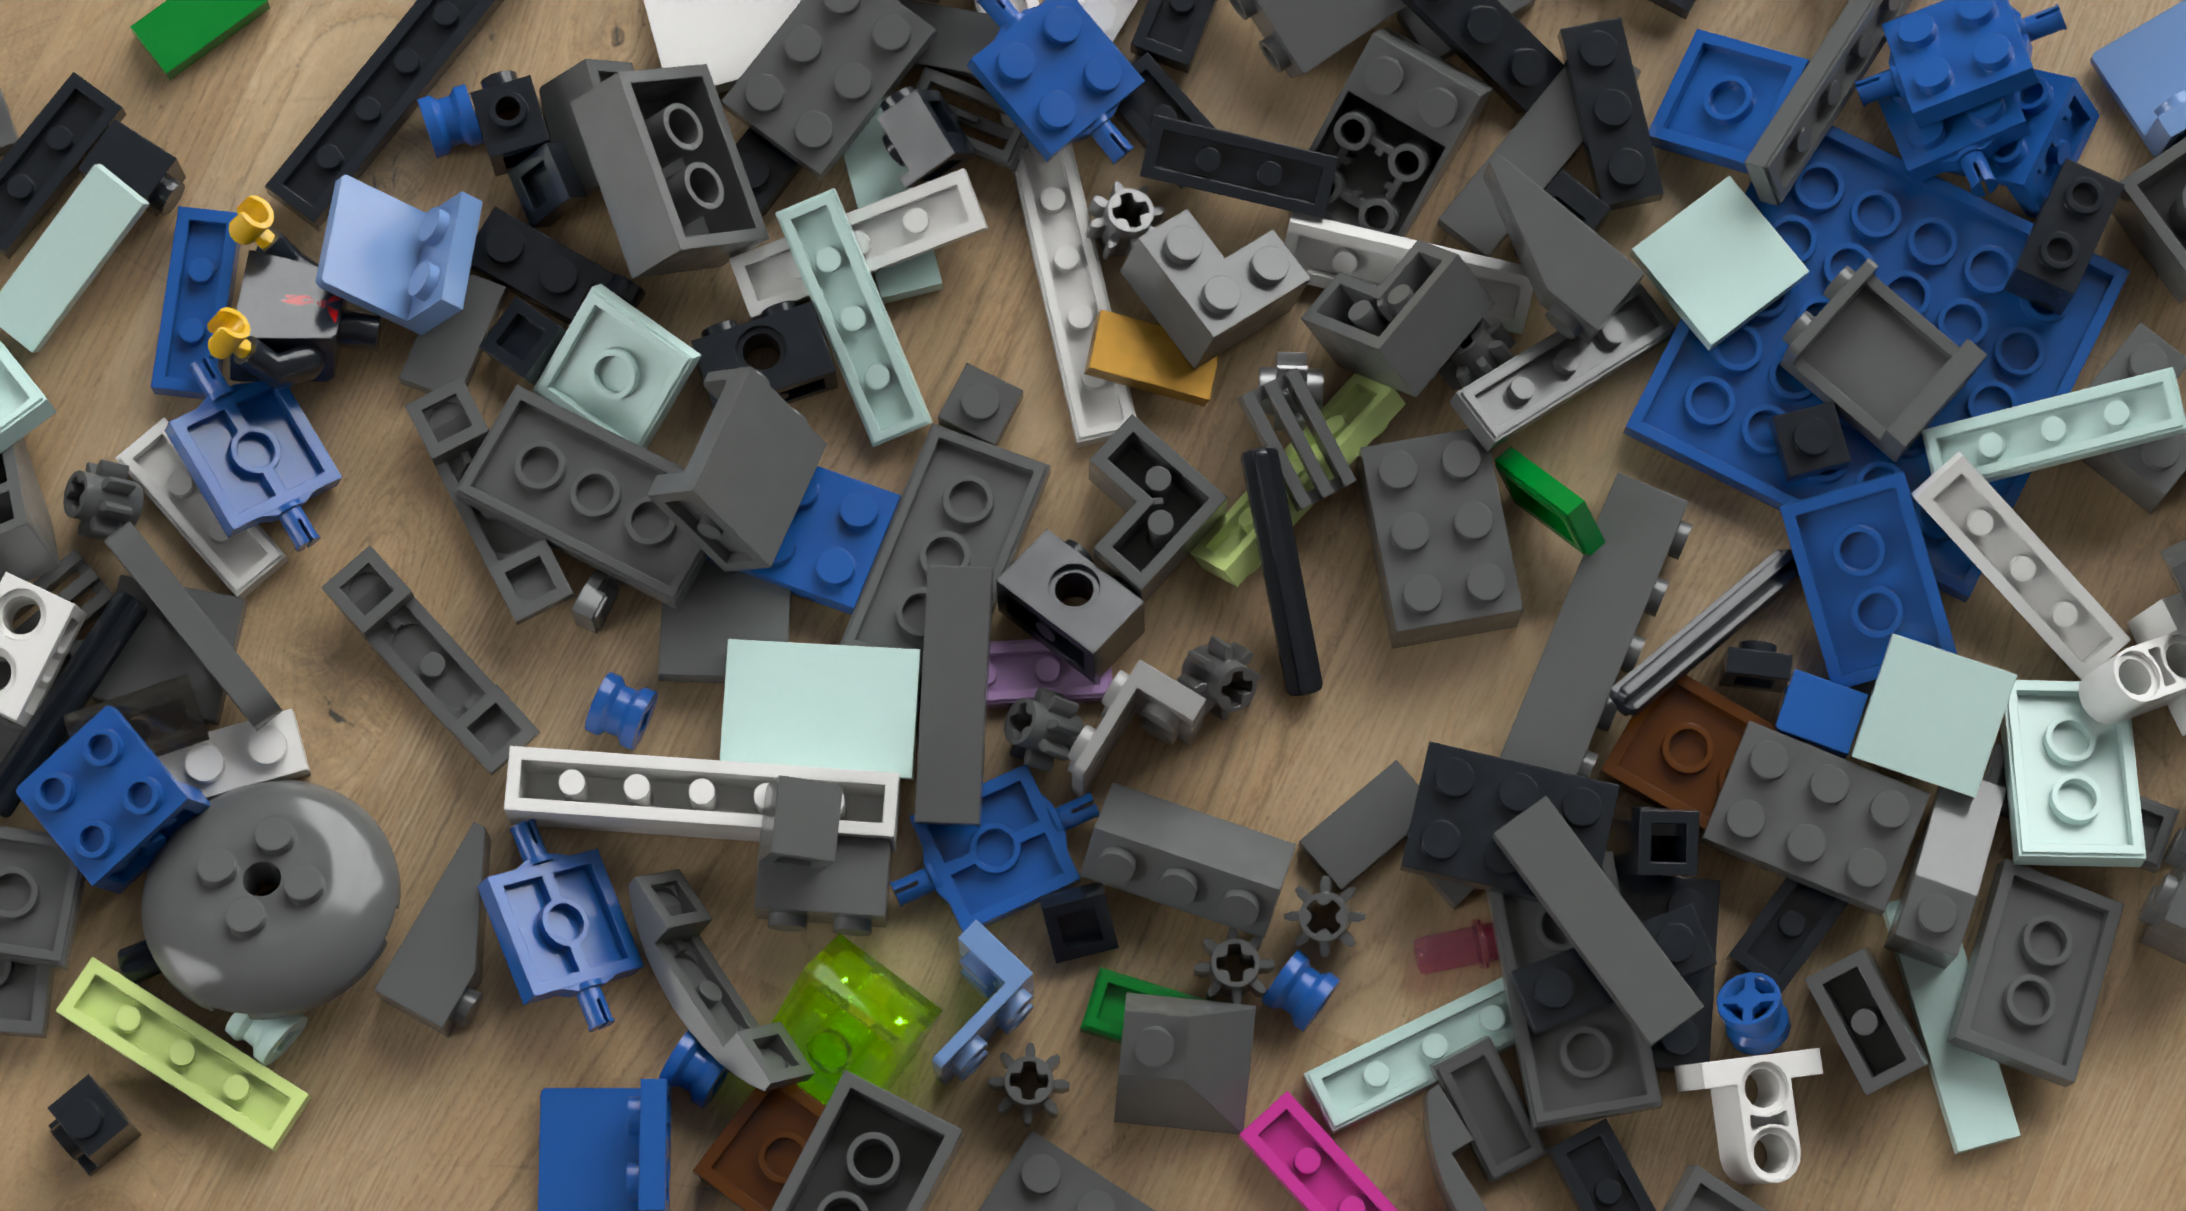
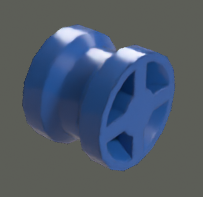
(450, 120)
(621, 711)
(1300, 990)
(1740, 1002)
(694, 1070)

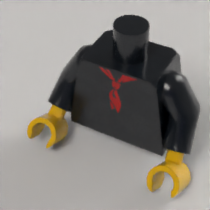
(283, 322)

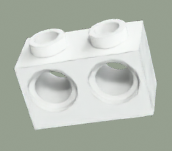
(37, 654)

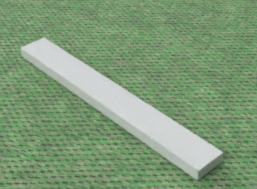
(1068, 281)

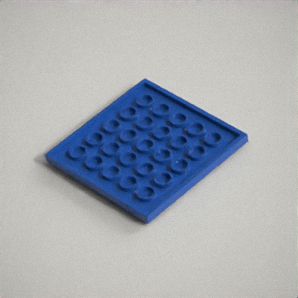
(1938, 254)

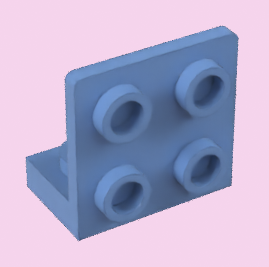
(2149, 77)
(396, 256)
(988, 969)

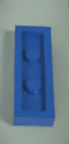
(196, 289)

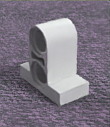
(2146, 673)
(1768, 1119)

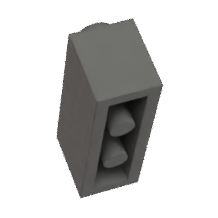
(1187, 860)

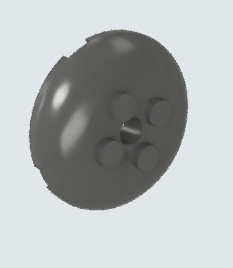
(282, 948)

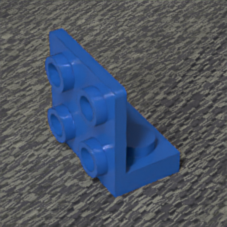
(2059, 125)
(109, 801)
(605, 1148)

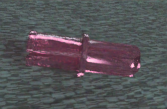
(1456, 948)

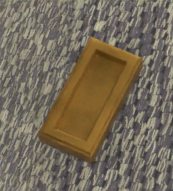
(1146, 359)

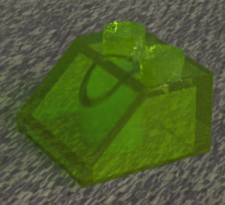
(854, 1019)

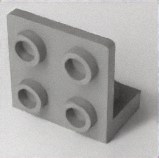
(1167, 712)

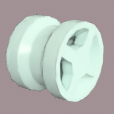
(267, 1037)

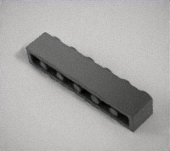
(1598, 629)

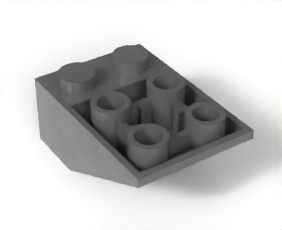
(1396, 132)

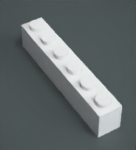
(679, 794)

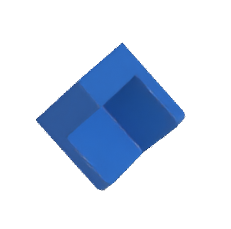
(1820, 712)

